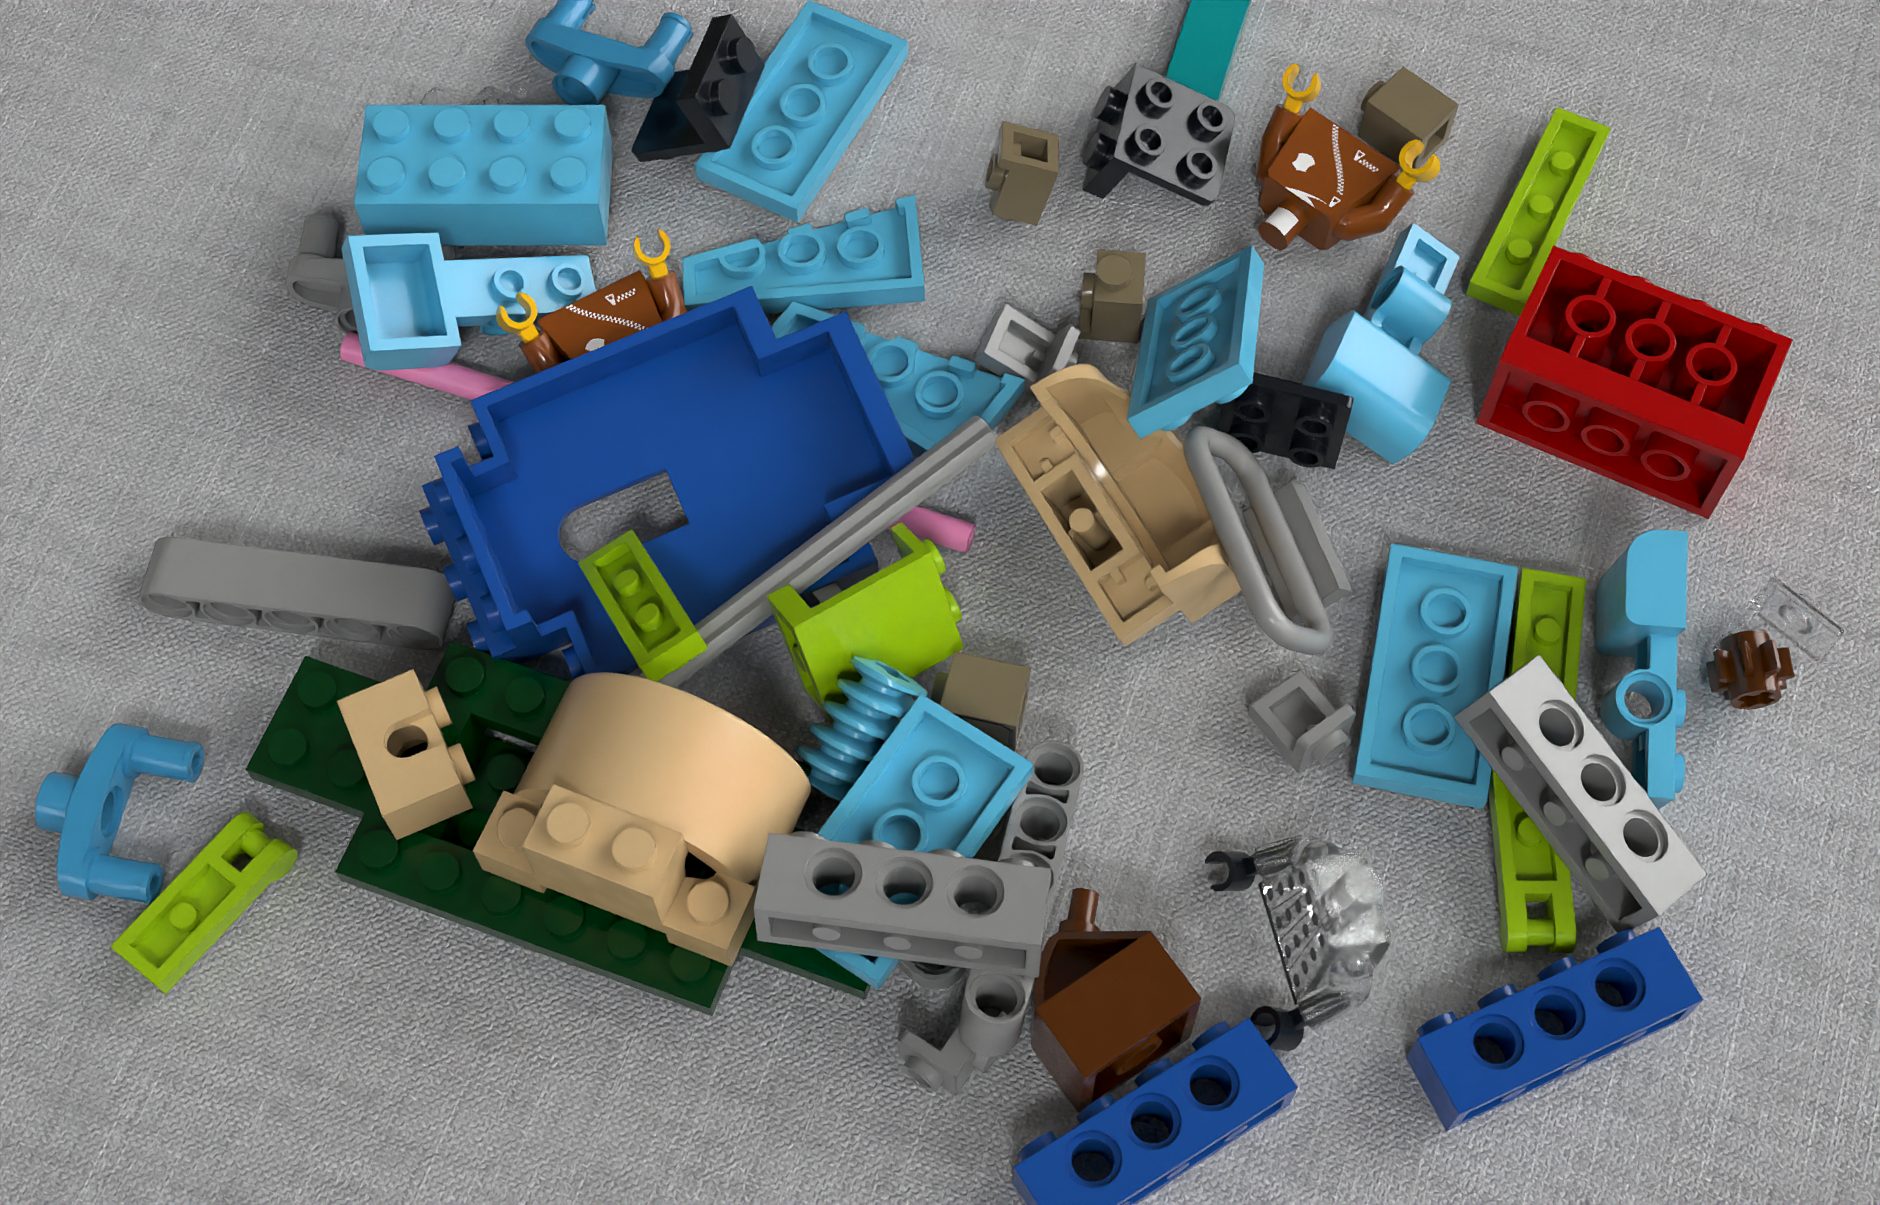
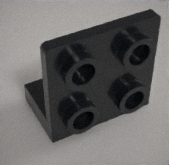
(1288, 420)

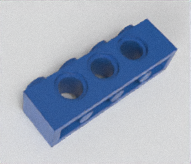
(1232, 1057)
(1465, 1086)

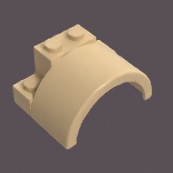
(630, 788)

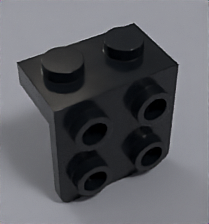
(705, 103)
(1159, 135)

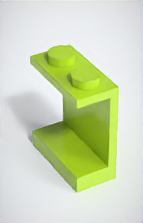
(889, 617)

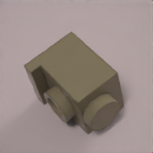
(1022, 172)
(1113, 297)

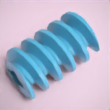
(858, 725)

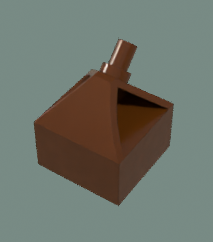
(1105, 1004)

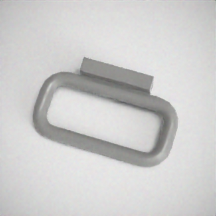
(1287, 538)

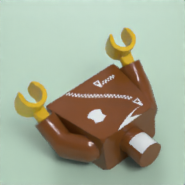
(1324, 179)
(600, 316)

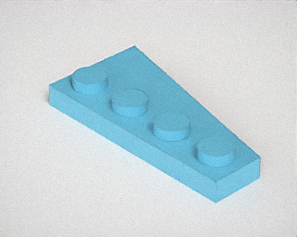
(836, 266)
(923, 390)

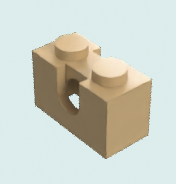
(415, 788)

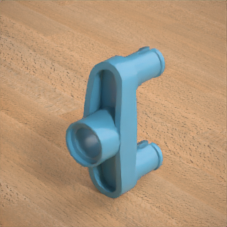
(596, 65)
(92, 805)

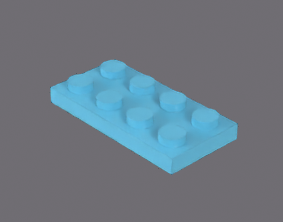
(805, 110)
(1197, 344)
(1432, 656)
(923, 792)

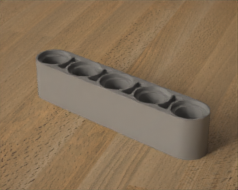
(297, 593)
(1035, 811)

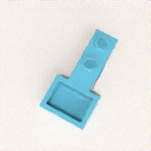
(414, 301)
(1378, 352)
(1640, 616)

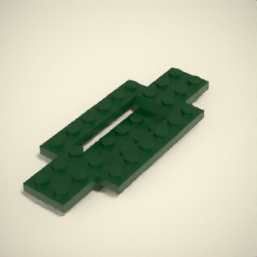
(435, 868)

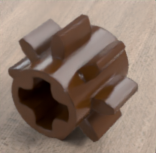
(1750, 669)

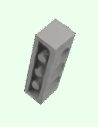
(1581, 796)
(930, 930)

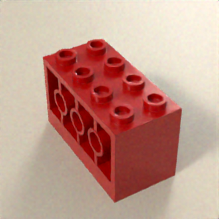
(1633, 381)

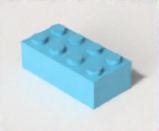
(486, 173)

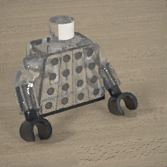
(1323, 923)

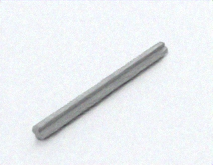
(838, 541)

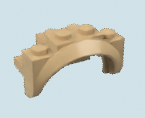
(1128, 514)

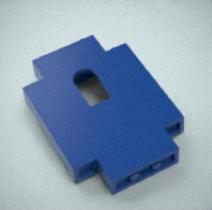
(750, 428)

